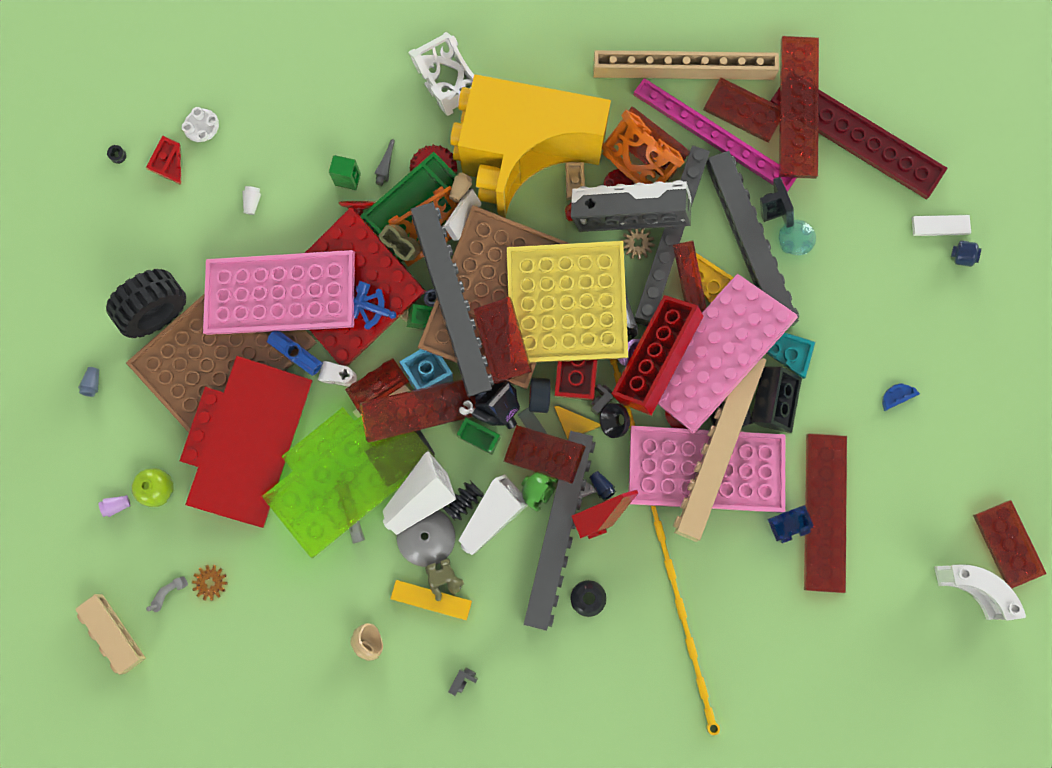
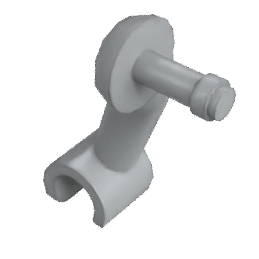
(157, 603)

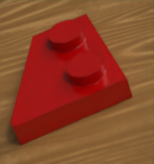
(166, 160)

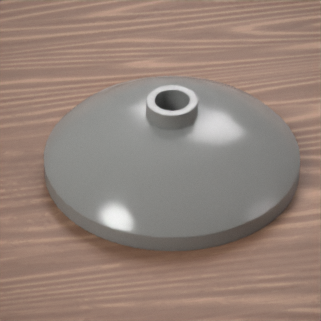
(434, 549)

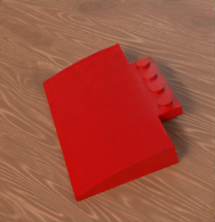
(242, 439)

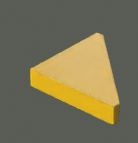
(573, 422)

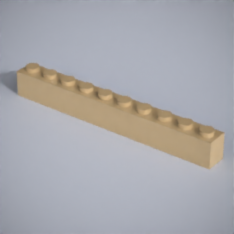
(685, 65)
(716, 457)

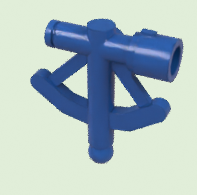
(361, 304)

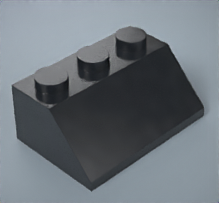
(776, 399)

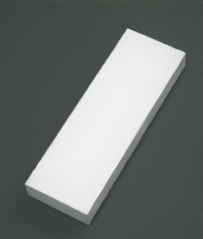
(458, 218)
(941, 225)

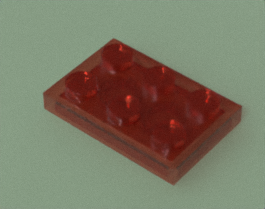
(377, 383)

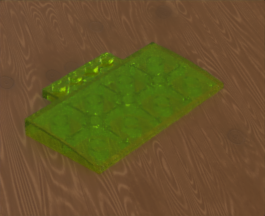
(339, 479)

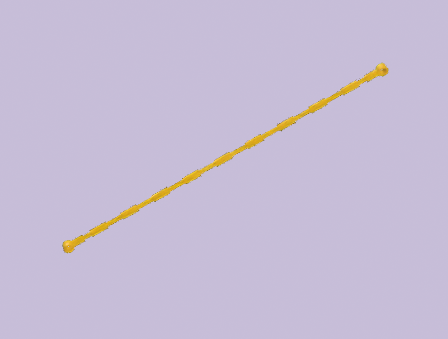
(678, 601)

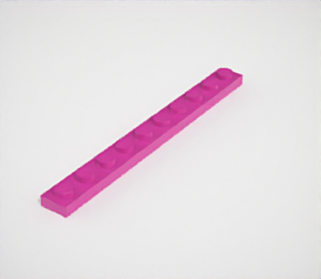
(710, 132)

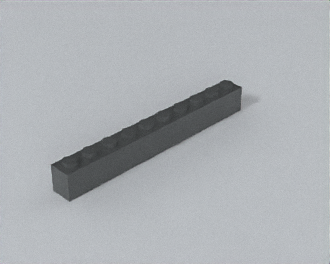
(747, 229)
(671, 235)
(450, 299)
(556, 541)

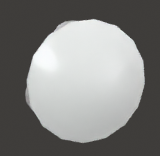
(200, 125)

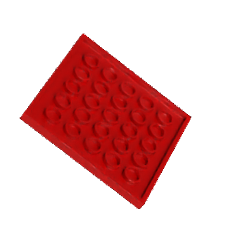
(374, 266)

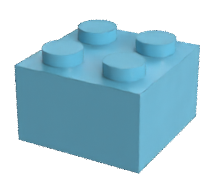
(425, 370)

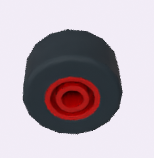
(539, 395)

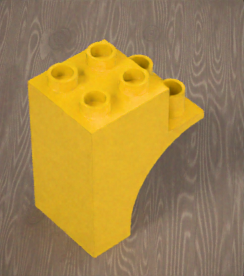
(521, 129)

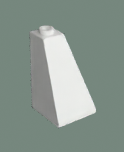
(419, 496)
(497, 508)

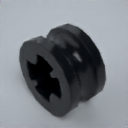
(111, 154)

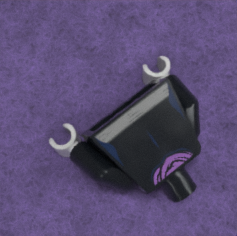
(495, 406)

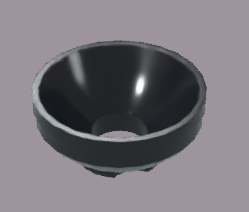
(610, 420)
(577, 598)

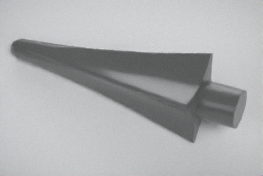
(382, 171)

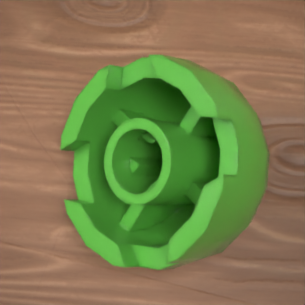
(537, 489)

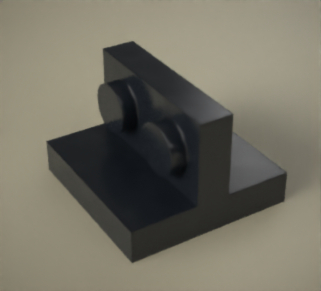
(777, 204)

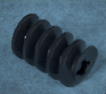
(463, 500)

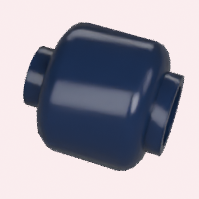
(966, 253)

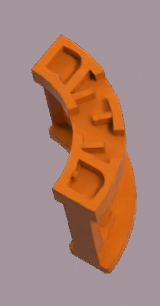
(634, 125)
(410, 228)

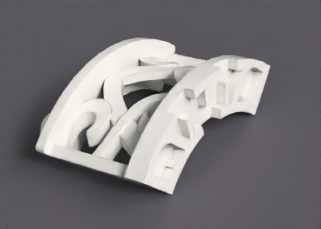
(445, 100)
(988, 589)

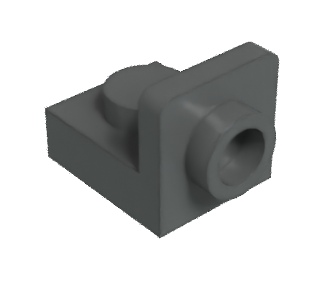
(600, 402)
(459, 683)

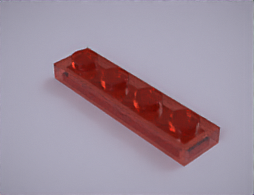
(689, 274)

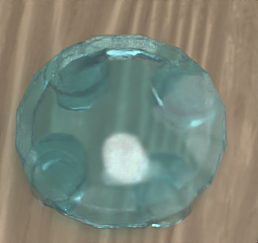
(798, 238)

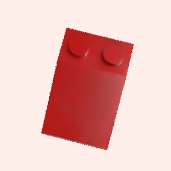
(598, 518)

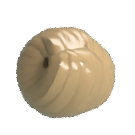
(367, 642)

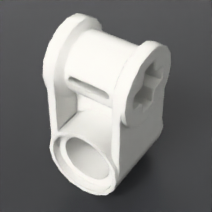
(334, 374)

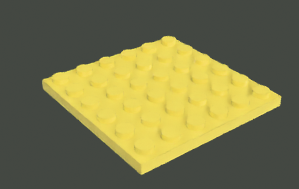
(570, 300)

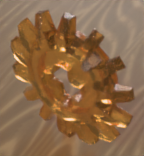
(205, 575)

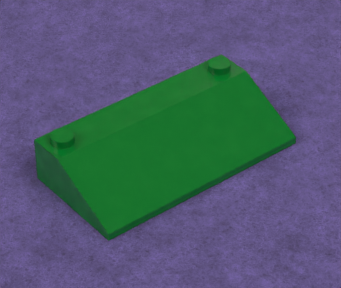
(409, 193)

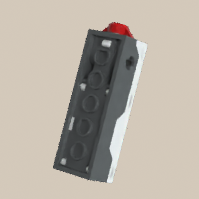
(630, 206)

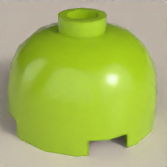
(152, 487)

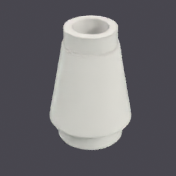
(250, 199)

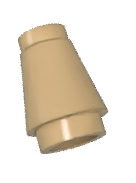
(460, 186)

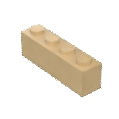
(110, 634)

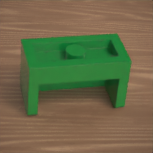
(344, 172)
(418, 316)
(478, 436)

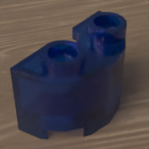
(791, 523)

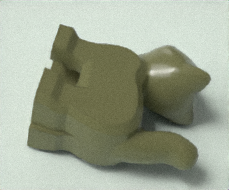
(439, 577)

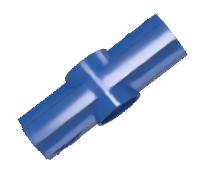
(302, 359)

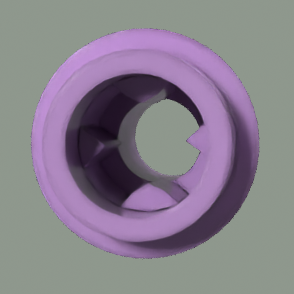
(113, 505)

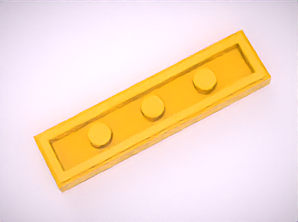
(424, 598)

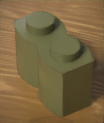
(397, 238)

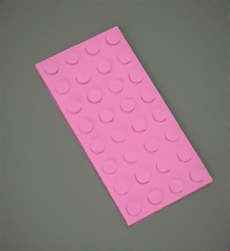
(279, 292)
(724, 349)
(665, 462)

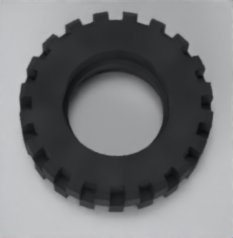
(146, 303)

